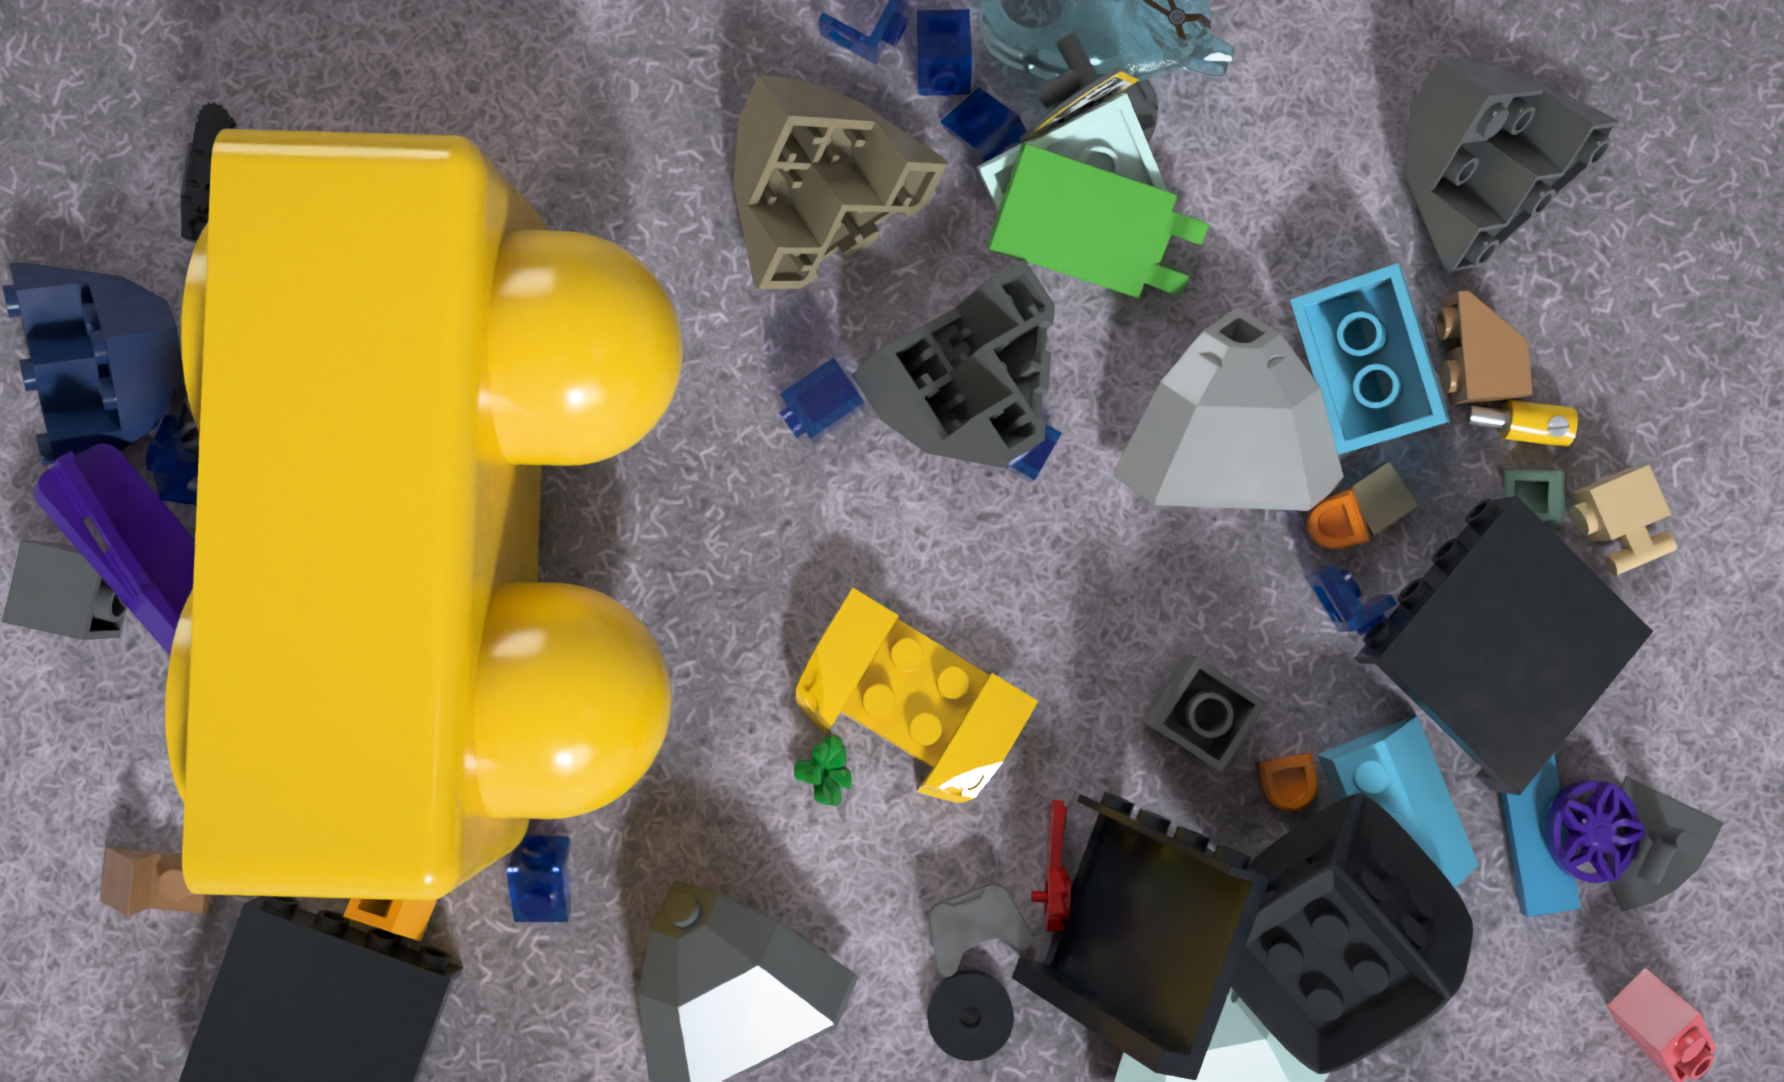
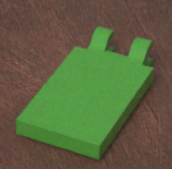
(1090, 223)

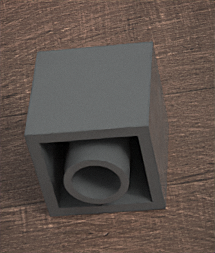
(62, 594)
(1203, 712)

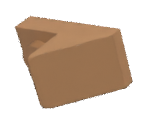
(146, 880)

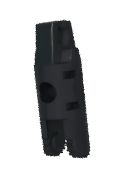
(196, 177)

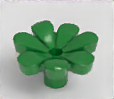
(826, 771)

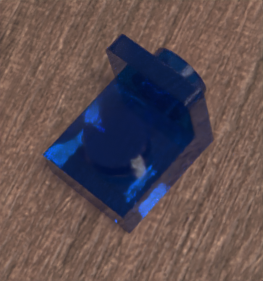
(944, 52)
(1339, 597)

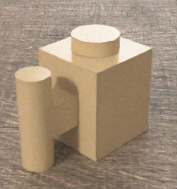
(1620, 510)

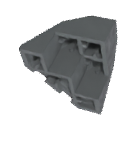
(971, 376)
(730, 988)

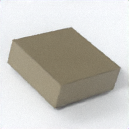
(1383, 498)

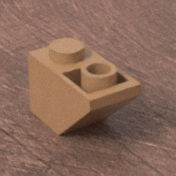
(1482, 353)

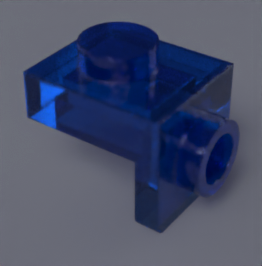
(540, 879)

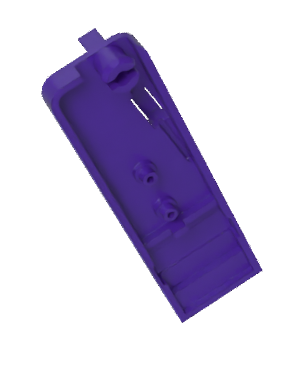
(148, 546)

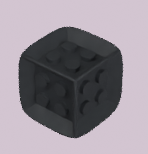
(1351, 937)

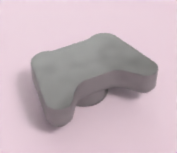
(972, 920)

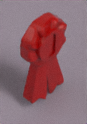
(1056, 882)

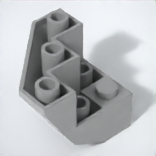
(1234, 427)

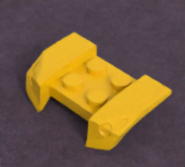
(913, 697)

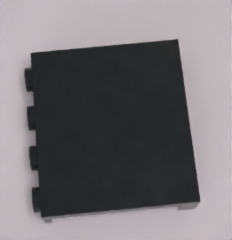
(1506, 641)
(1149, 937)
(318, 1001)

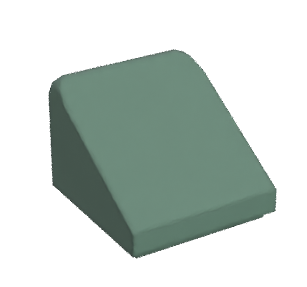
(1541, 491)

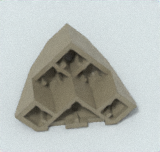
(820, 178)

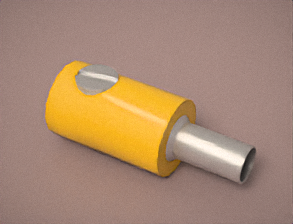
(1528, 421)

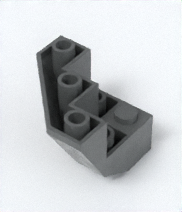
(1493, 155)

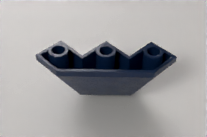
(97, 353)

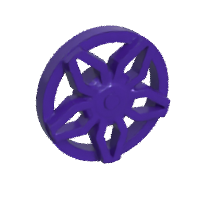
(1593, 831)

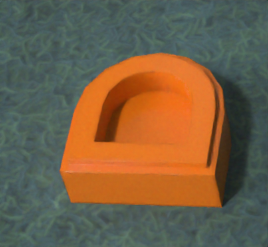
(1338, 521)
(1289, 781)

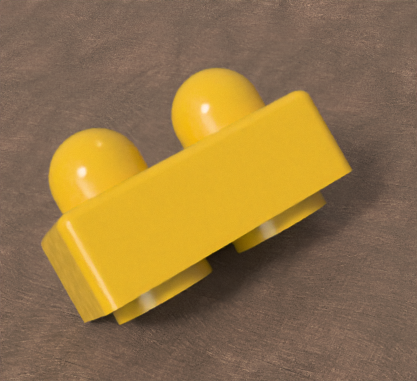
(366, 633)

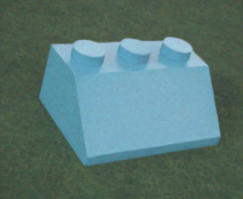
(1370, 359)
(1404, 779)

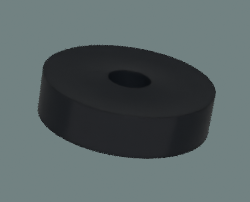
(977, 1039)

